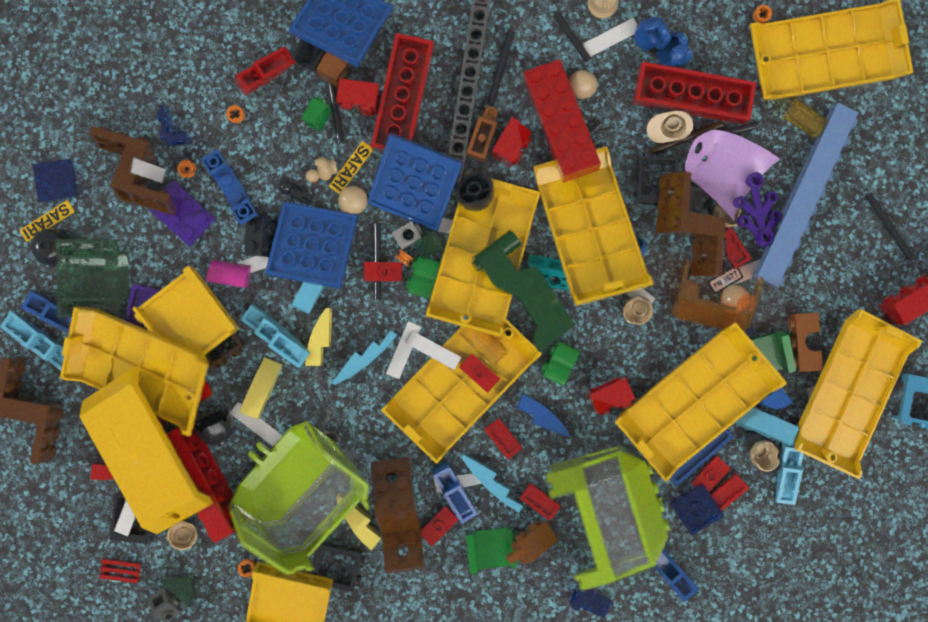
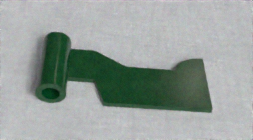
(527, 286)

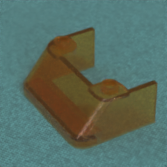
(711, 314)

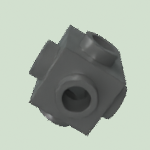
(165, 605)

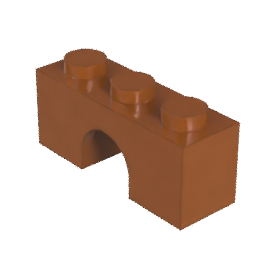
(801, 326)

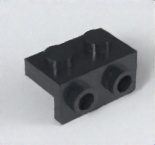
(308, 55)
(259, 236)

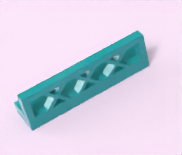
(548, 268)

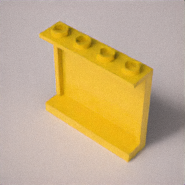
(187, 314)
(287, 597)

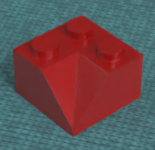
(359, 95)
(511, 143)
(611, 394)

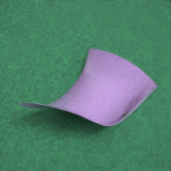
(727, 166)

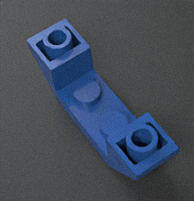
(230, 185)

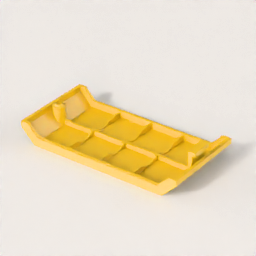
(831, 50)
(592, 232)
(461, 288)
(107, 347)
(853, 391)
(699, 400)
(445, 402)
(140, 455)

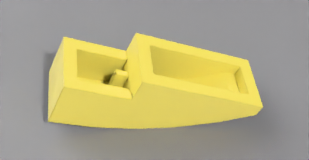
(319, 339)
(261, 388)
(358, 521)

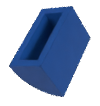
(776, 400)

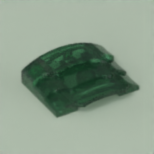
(90, 275)

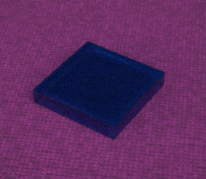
(55, 180)
(697, 509)

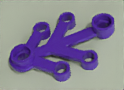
(762, 233)

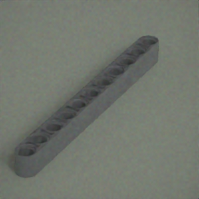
(469, 82)

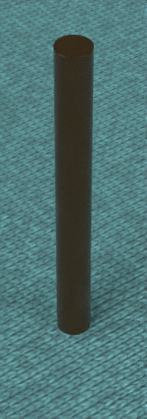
(694, 134)

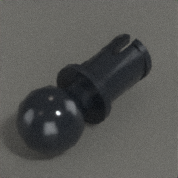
(286, 187)

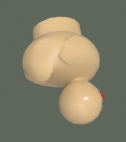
(324, 171)

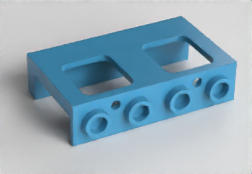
(912, 384)

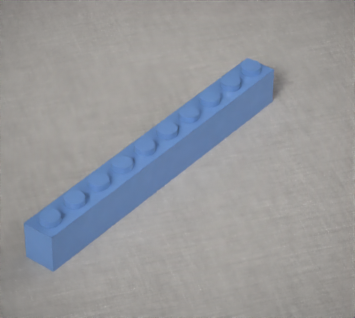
(805, 195)

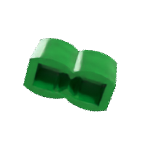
(316, 113)
(423, 278)
(560, 363)

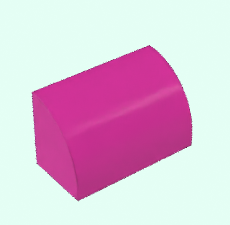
(229, 273)

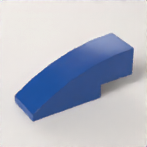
(45, 310)
(541, 415)
(454, 492)
(675, 576)

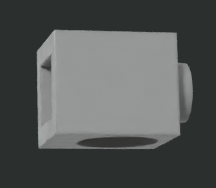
(398, 235)

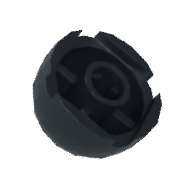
(475, 191)
(44, 246)
(215, 428)

